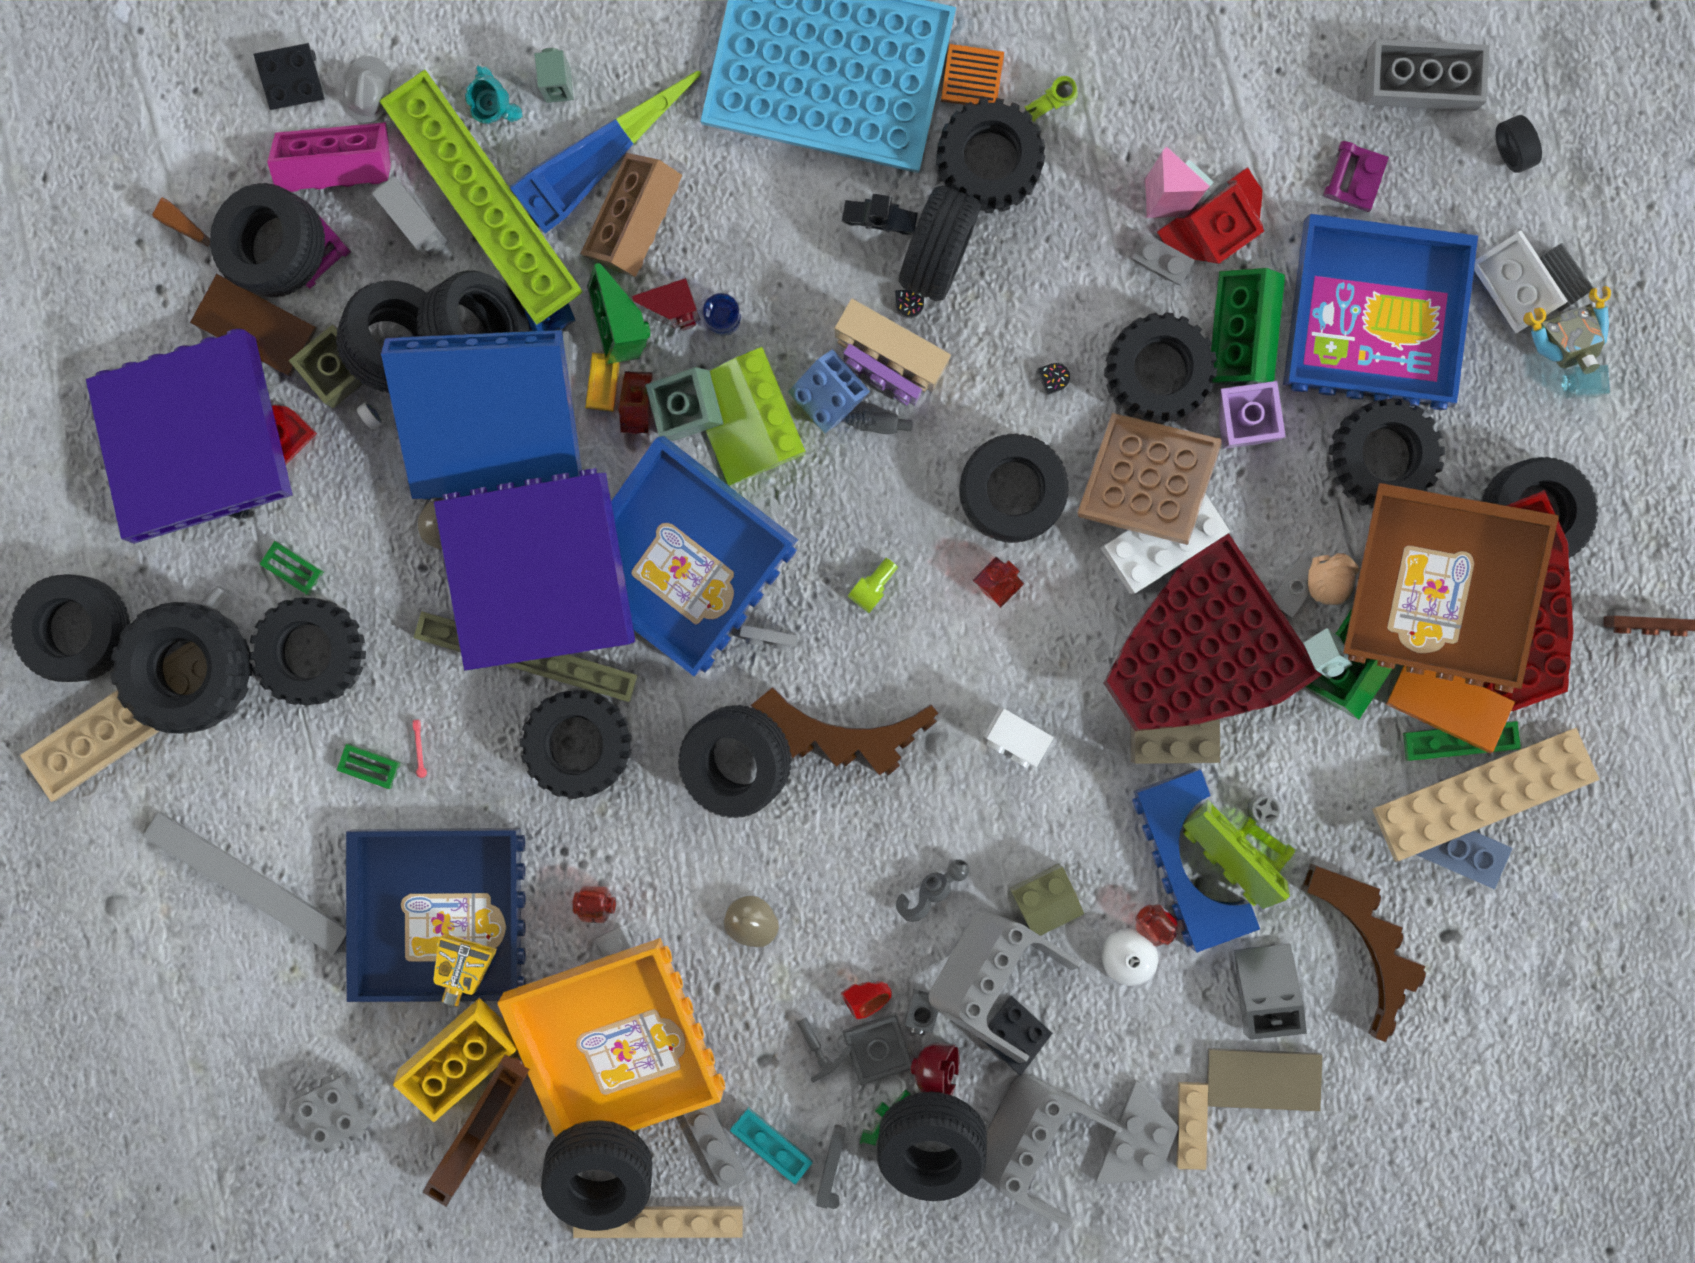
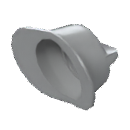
(364, 87)

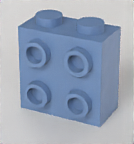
(828, 391)

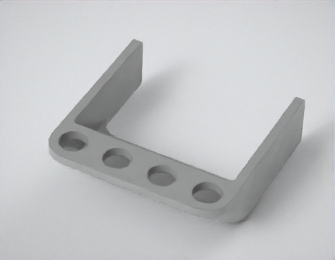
(980, 970)
(1023, 1134)

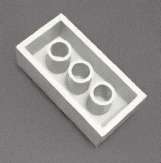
(1145, 558)

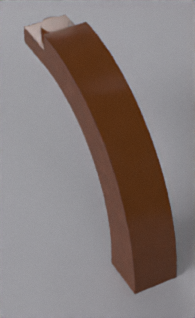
(476, 1130)

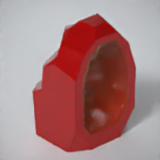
(866, 998)

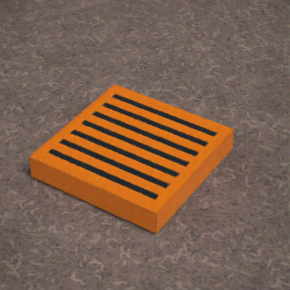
(971, 74)

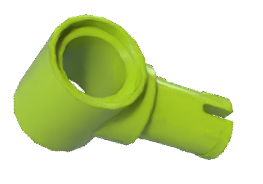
(1052, 99)
(869, 589)

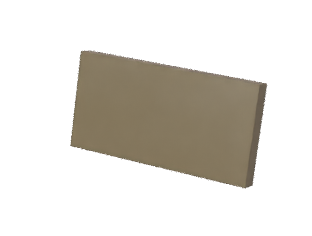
(1264, 1079)

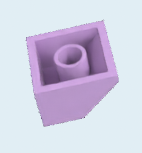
(1250, 415)

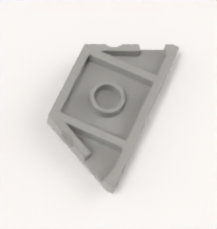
(1143, 1142)

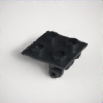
(289, 76)
(1020, 1030)

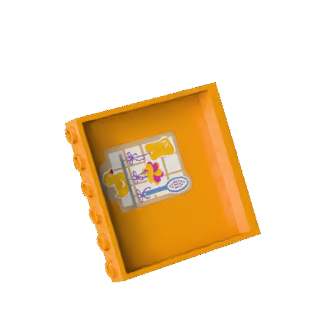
(613, 1041)

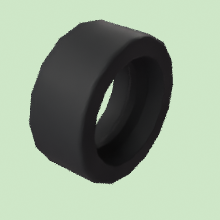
(1518, 143)

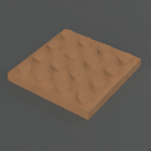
(1150, 478)

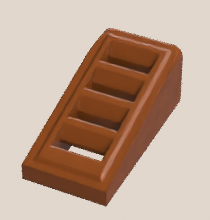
(172, 217)

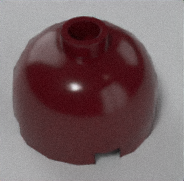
(936, 1068)

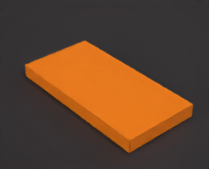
(1452, 707)

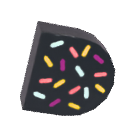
(909, 303)
(1054, 377)

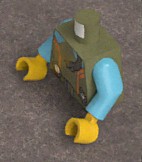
(1573, 335)

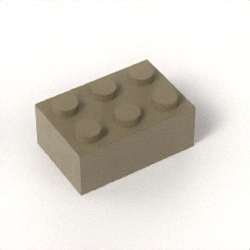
(1176, 744)

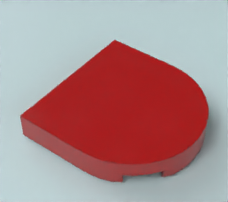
(292, 431)

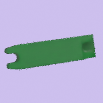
(871, 1137)

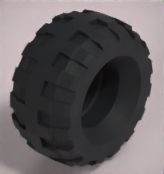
(140, 667)

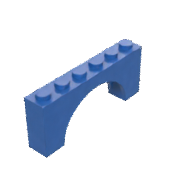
(1164, 812)

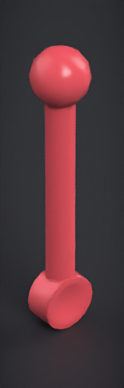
(421, 772)

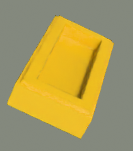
(602, 384)

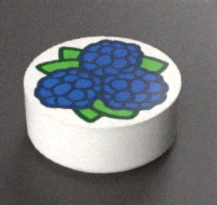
(369, 415)

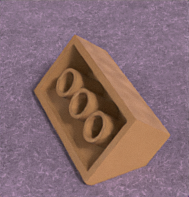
(631, 214)

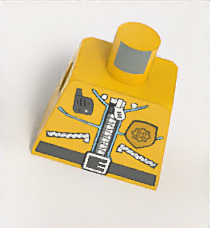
(460, 966)

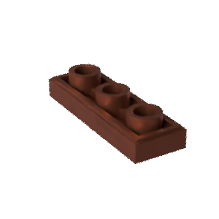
(1649, 625)

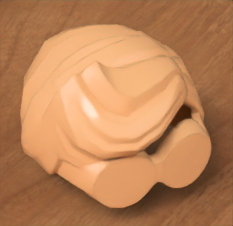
(1332, 580)

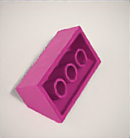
(330, 157)

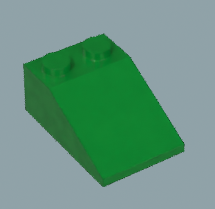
(617, 318)

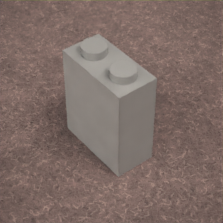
(410, 217)

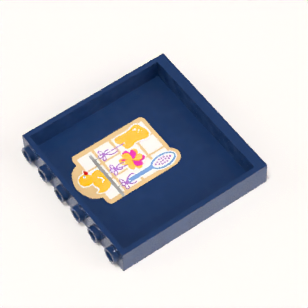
(416, 887)

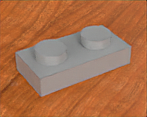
(1162, 259)
(756, 635)

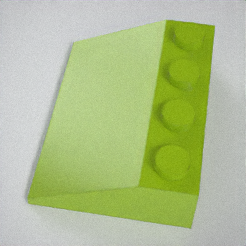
(755, 418)
(1236, 855)

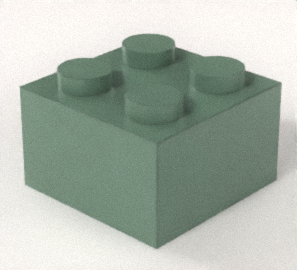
(684, 404)

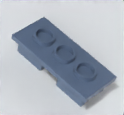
(1471, 857)

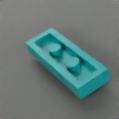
(771, 1145)

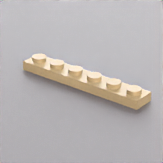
(677, 1223)

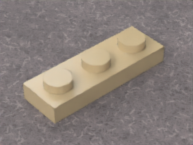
(1192, 1125)

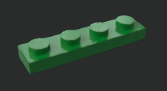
(1438, 744)

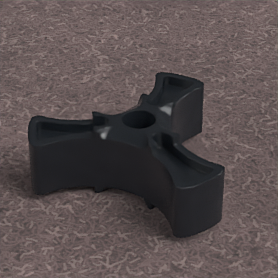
(879, 215)

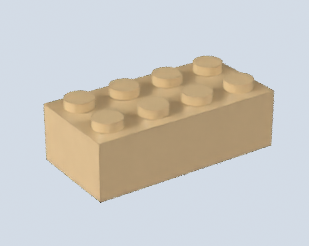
(891, 345)

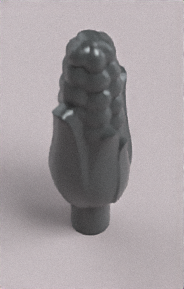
(878, 422)

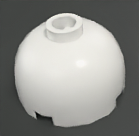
(1121, 948)

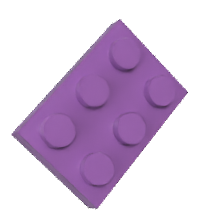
(881, 376)

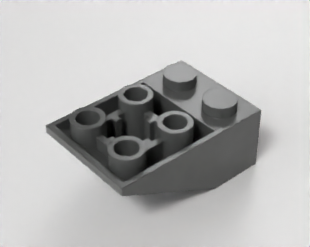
(1269, 992)

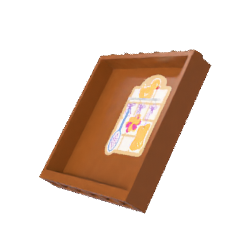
(1450, 586)

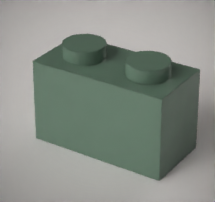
(554, 75)

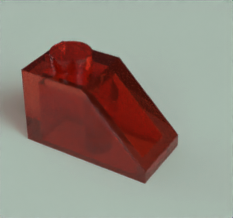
(635, 403)

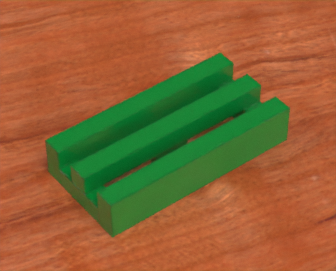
(312, 580)
(366, 777)

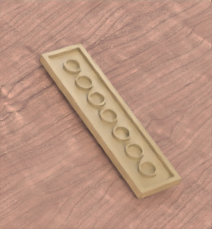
(105, 731)
(1485, 794)

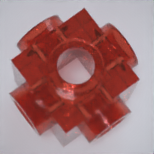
(999, 581)

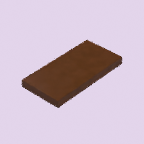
(276, 330)

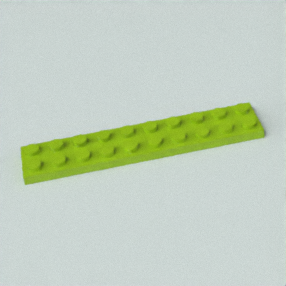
(481, 197)

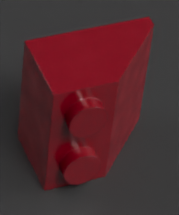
(670, 305)

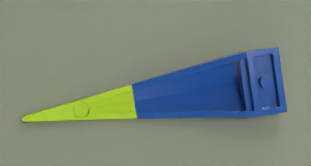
(562, 181)

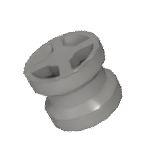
(1269, 810)

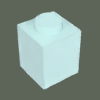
(1327, 653)

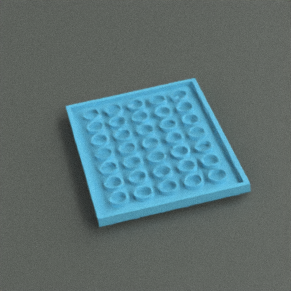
(832, 75)

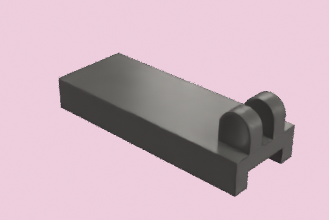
(825, 1197)

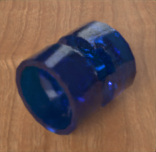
(722, 314)

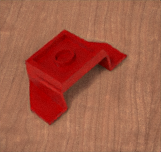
(1219, 224)

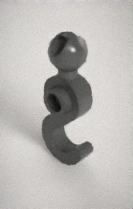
(934, 888)

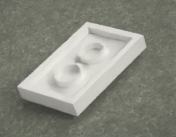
(1518, 280)

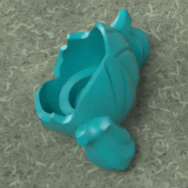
(487, 89)

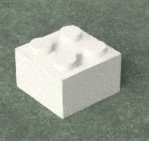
(1018, 737)

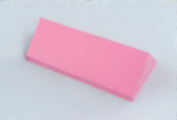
(1172, 187)

